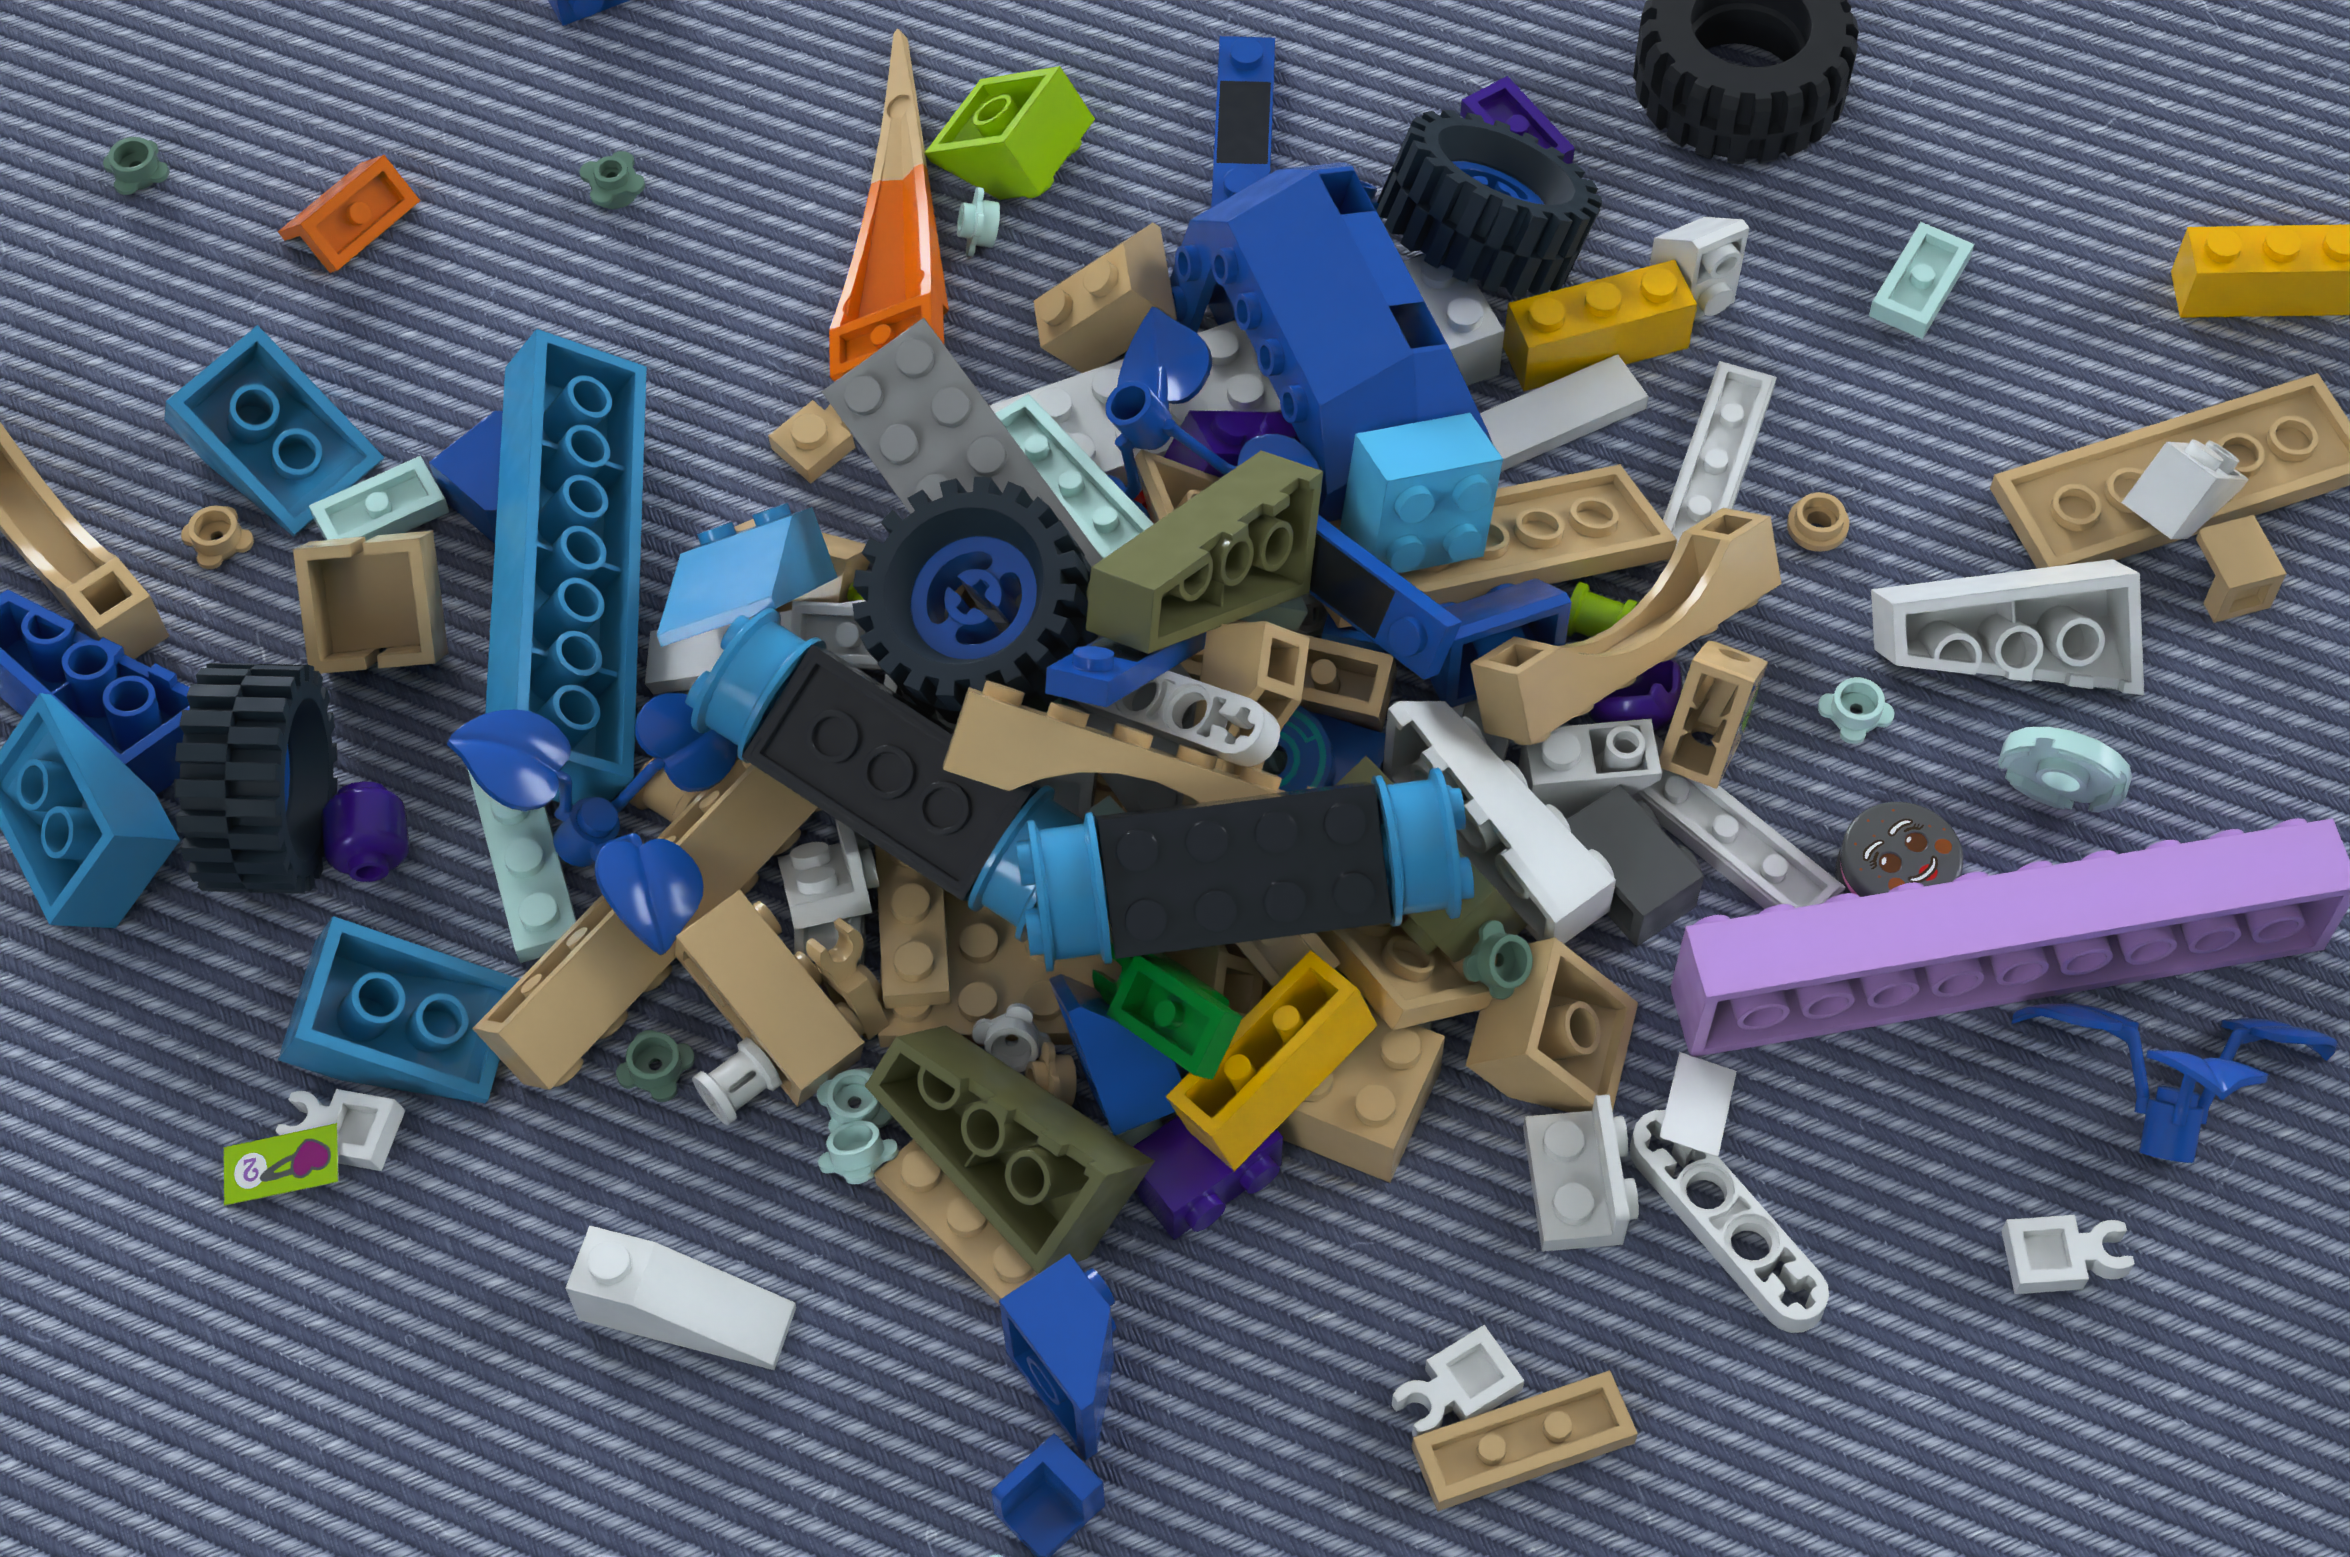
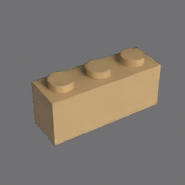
(770, 994)

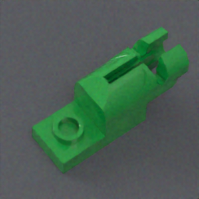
(1170, 1011)

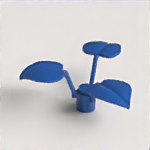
(1166, 367)
(647, 885)
(2176, 1113)

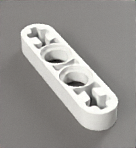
(1173, 698)
(1736, 1214)

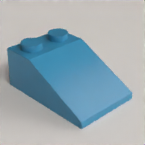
(270, 431)
(745, 572)
(78, 819)
(394, 1015)

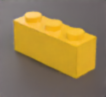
(2263, 271)
(1580, 325)
(1274, 1060)

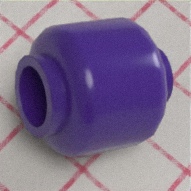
(363, 830)

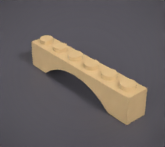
(71, 562)
(1713, 573)
(1270, 669)
(1016, 745)

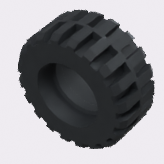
(1742, 108)

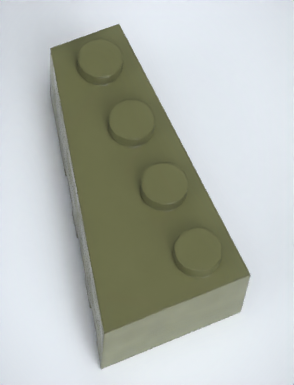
(1212, 558)
(1008, 1144)

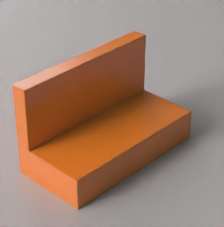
(352, 212)

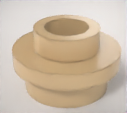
(1818, 509)

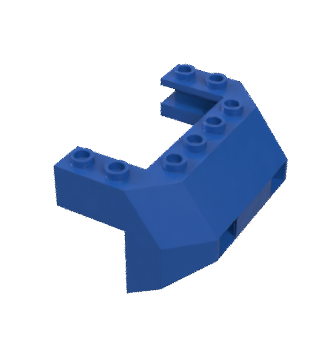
(1324, 309)

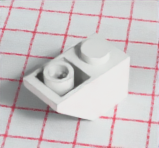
(1708, 258)
(2185, 487)
(1589, 761)

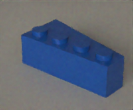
(114, 696)

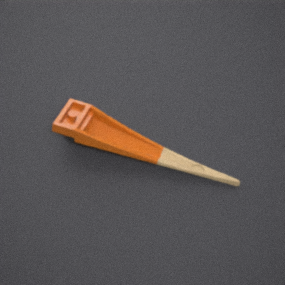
(897, 254)

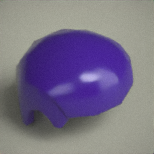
(1649, 697)

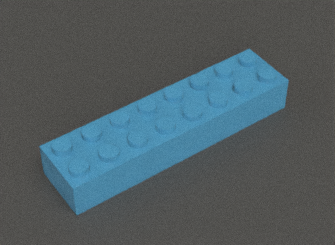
(570, 553)

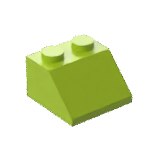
(1013, 133)

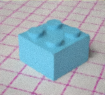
(1422, 492)

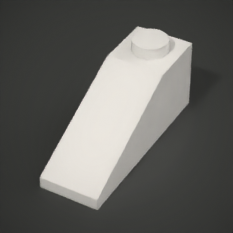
(676, 1299)

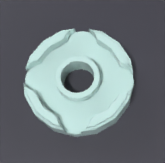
(2064, 768)

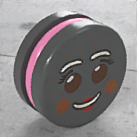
(1896, 847)

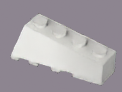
(2026, 625)
(1508, 831)

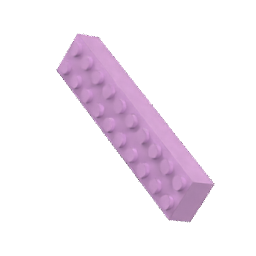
(2010, 936)

